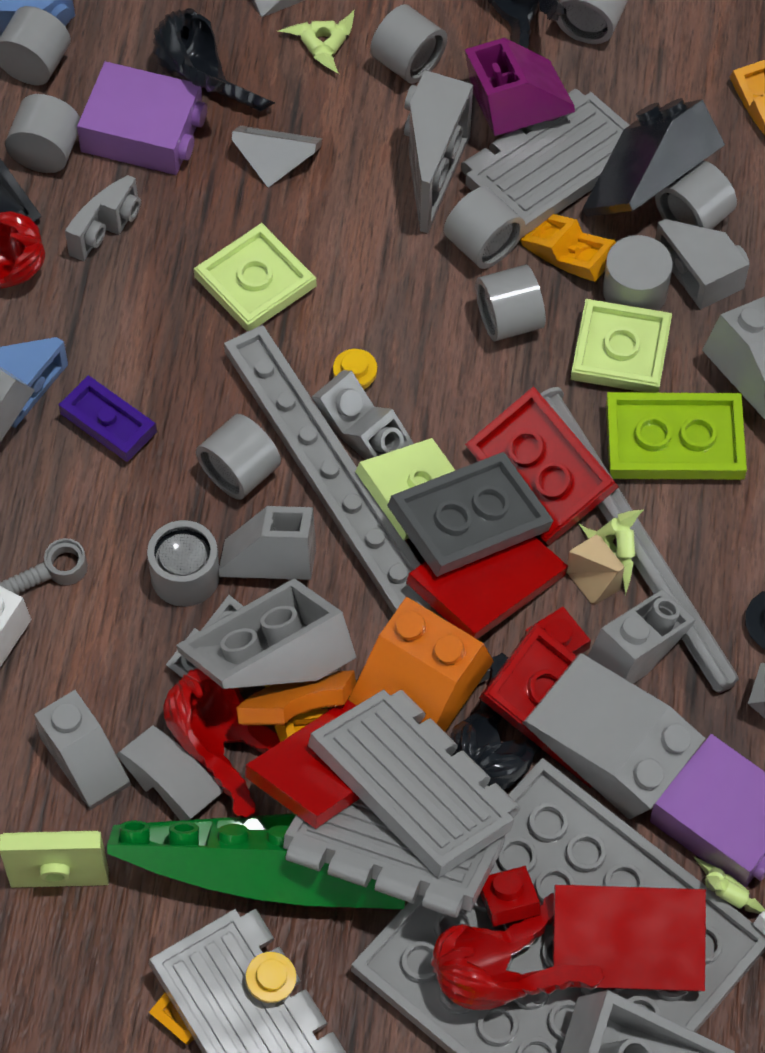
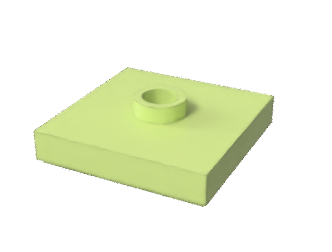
(255, 277)
(621, 346)
(400, 471)
(54, 859)

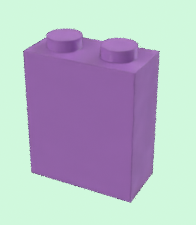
(141, 118)
(718, 810)

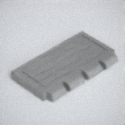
(548, 162)
(413, 782)
(364, 848)
(211, 995)

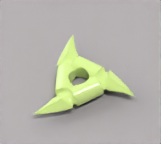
(324, 50)
(625, 548)
(729, 888)

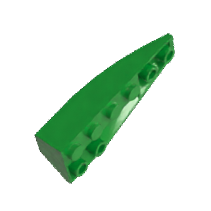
(238, 859)

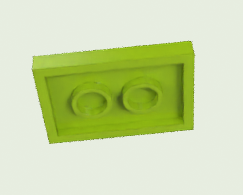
(675, 436)

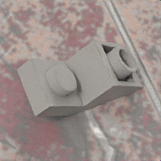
(356, 420)

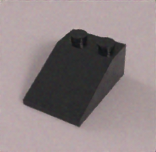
(653, 155)

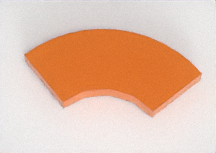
(284, 701)

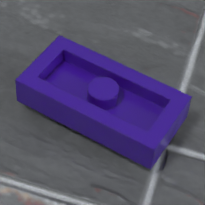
(107, 418)

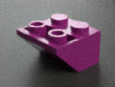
(515, 86)

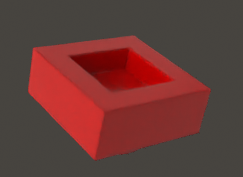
(565, 630)
(510, 896)

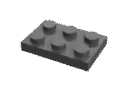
(470, 513)

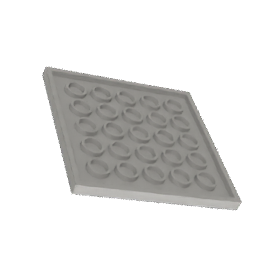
(561, 841)

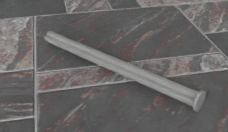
(655, 569)

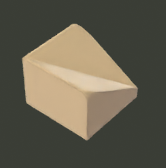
(595, 569)

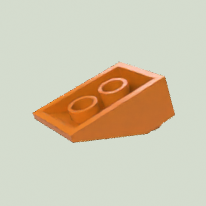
(426, 660)

